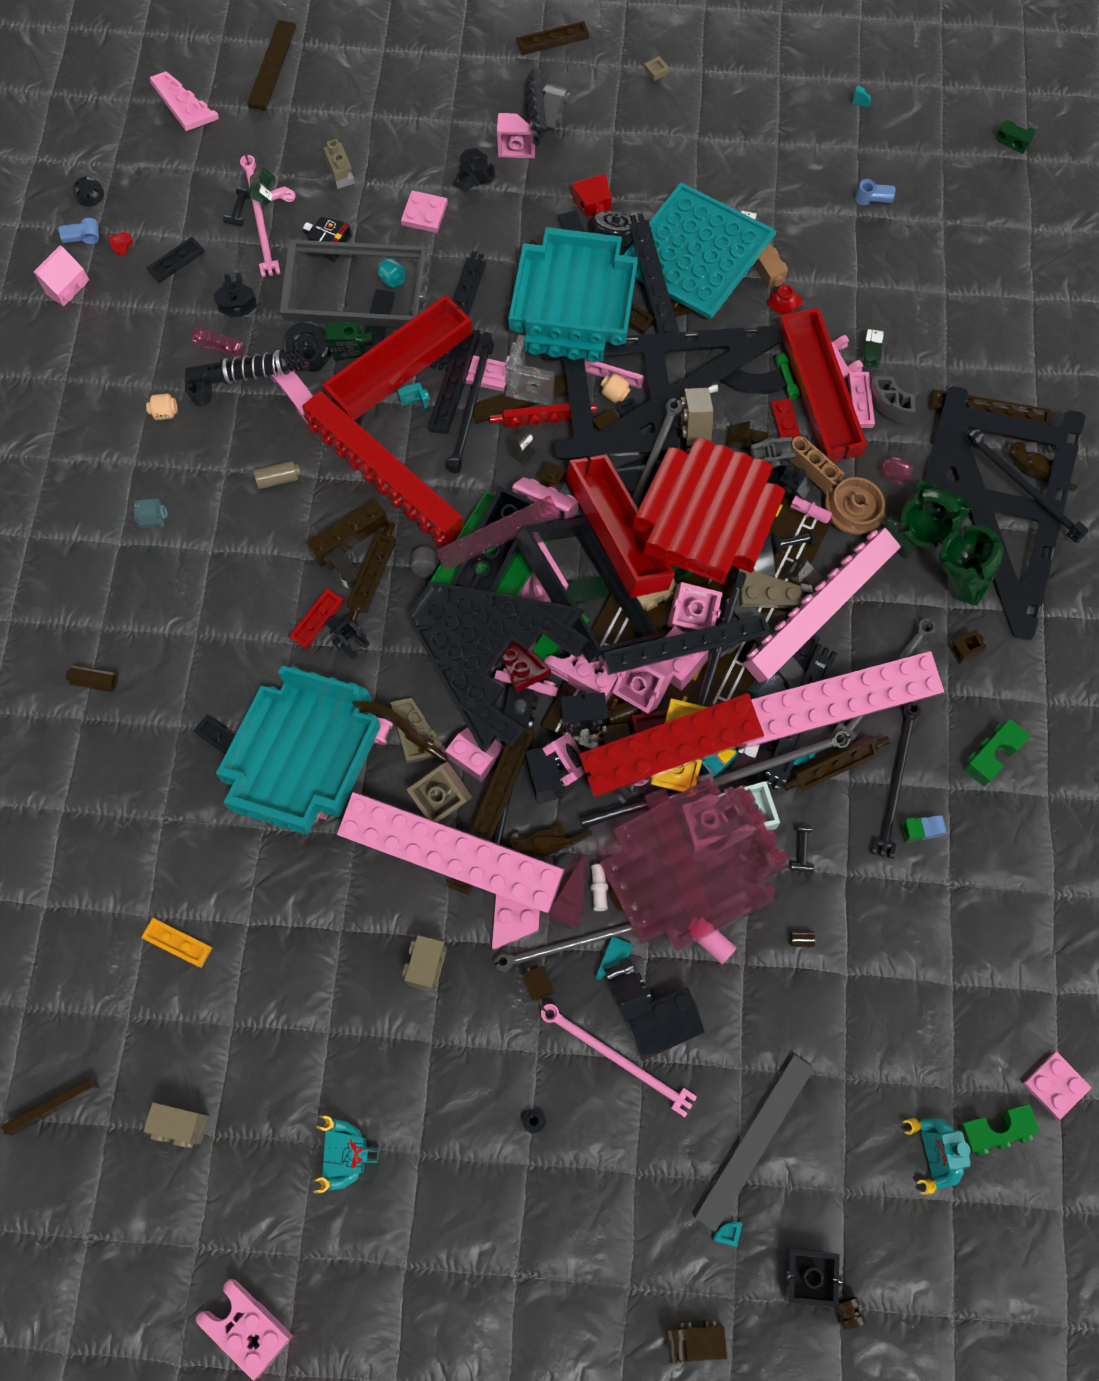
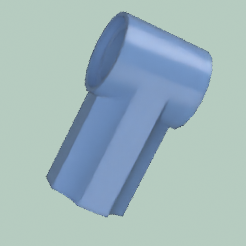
(869, 191)
(85, 231)

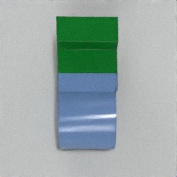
(923, 828)

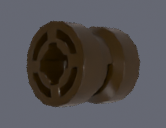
(850, 1313)

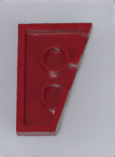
(524, 667)

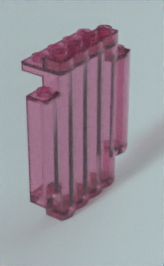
(694, 864)

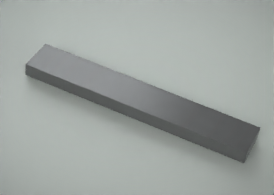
(791, 671)

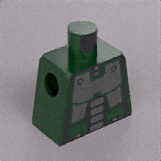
(346, 340)

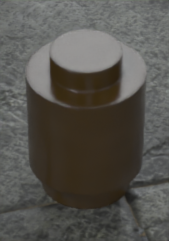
(621, 713)

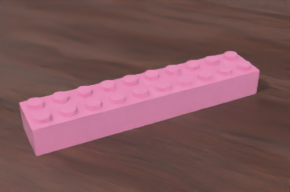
(846, 697)
(451, 852)

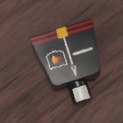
(329, 231)

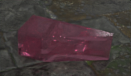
(570, 903)

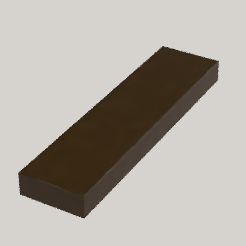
(552, 38)
(49, 1107)

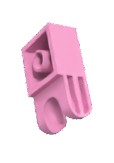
(582, 674)
(235, 1332)

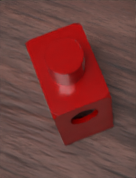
(592, 195)

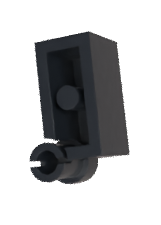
(628, 989)

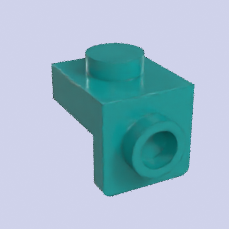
(413, 393)

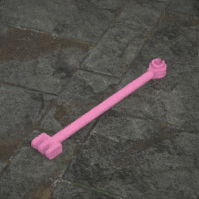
(269, 264)
(678, 1098)

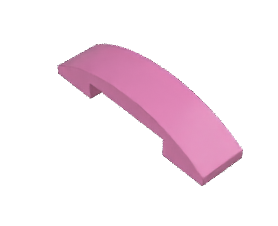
(294, 389)

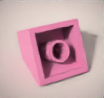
(514, 137)
(61, 276)
(468, 756)

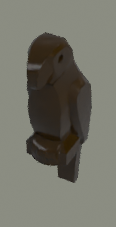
(1033, 463)
(545, 841)

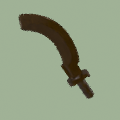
(410, 732)

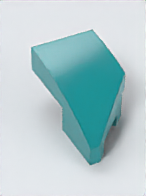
(615, 952)

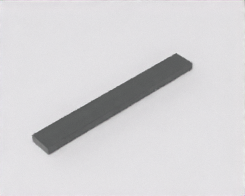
(754, 1143)

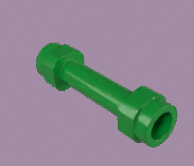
(782, 363)

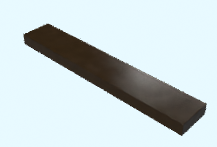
(271, 65)
(496, 404)
(995, 406)
(660, 614)

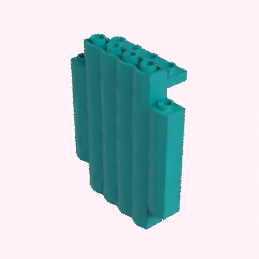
(573, 294)
(298, 750)

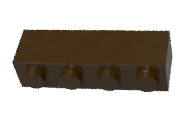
(348, 531)

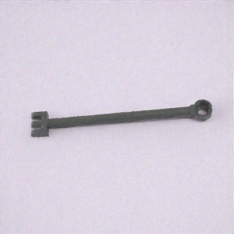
(671, 413)
(906, 653)
(830, 742)
(559, 947)

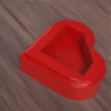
(120, 243)

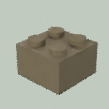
(697, 415)
(439, 793)
(425, 963)
(177, 1124)

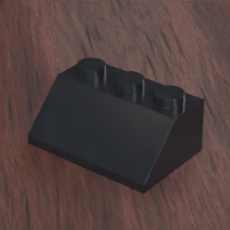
(667, 1025)

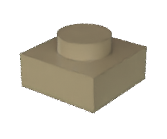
(656, 68)

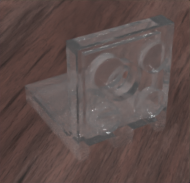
(520, 377)

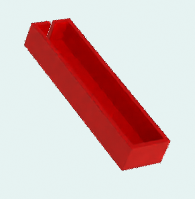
(398, 358)
(822, 385)
(612, 518)
(672, 745)

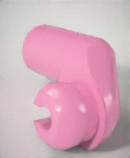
(283, 193)

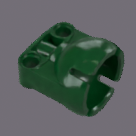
(927, 521)
(971, 561)

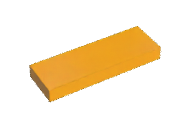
(176, 942)

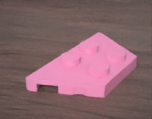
(513, 921)

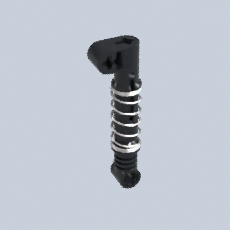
(228, 371)

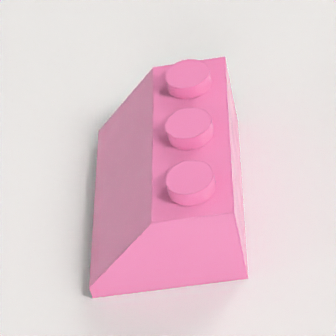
(533, 490)

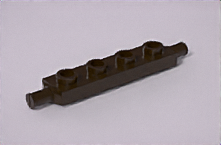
(371, 572)
(836, 762)

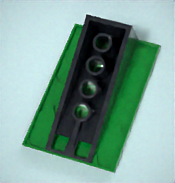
(500, 568)

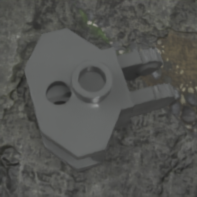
(773, 450)

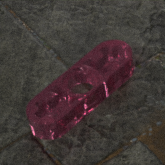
(217, 342)

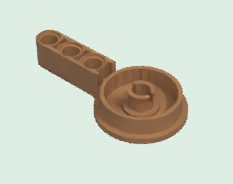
(841, 494)

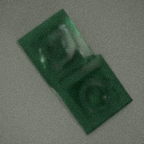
(906, 545)
(587, 589)

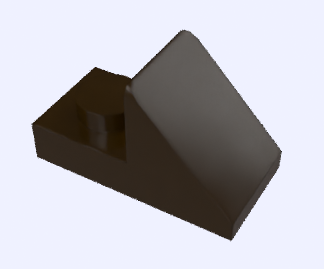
(742, 437)

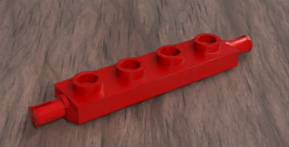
(535, 415)

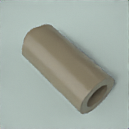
(277, 474)

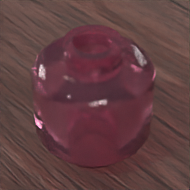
(897, 469)

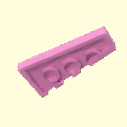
(182, 103)

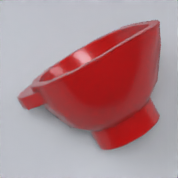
(784, 300)

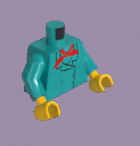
(945, 1152)
(343, 1155)

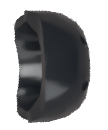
(87, 187)

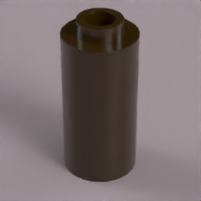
(92, 678)

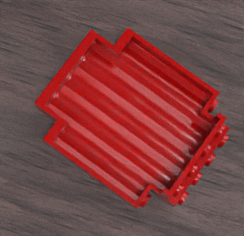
(709, 510)

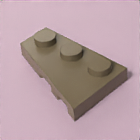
(768, 592)
(411, 713)

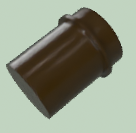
(802, 938)

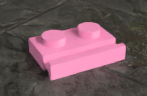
(493, 375)

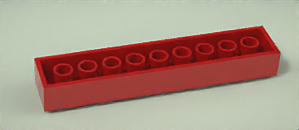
(383, 470)

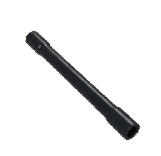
(600, 816)

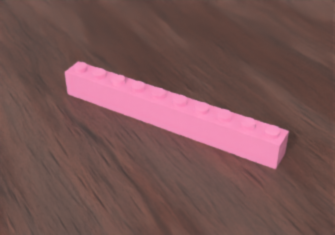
(820, 605)

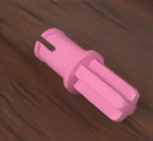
(811, 509)

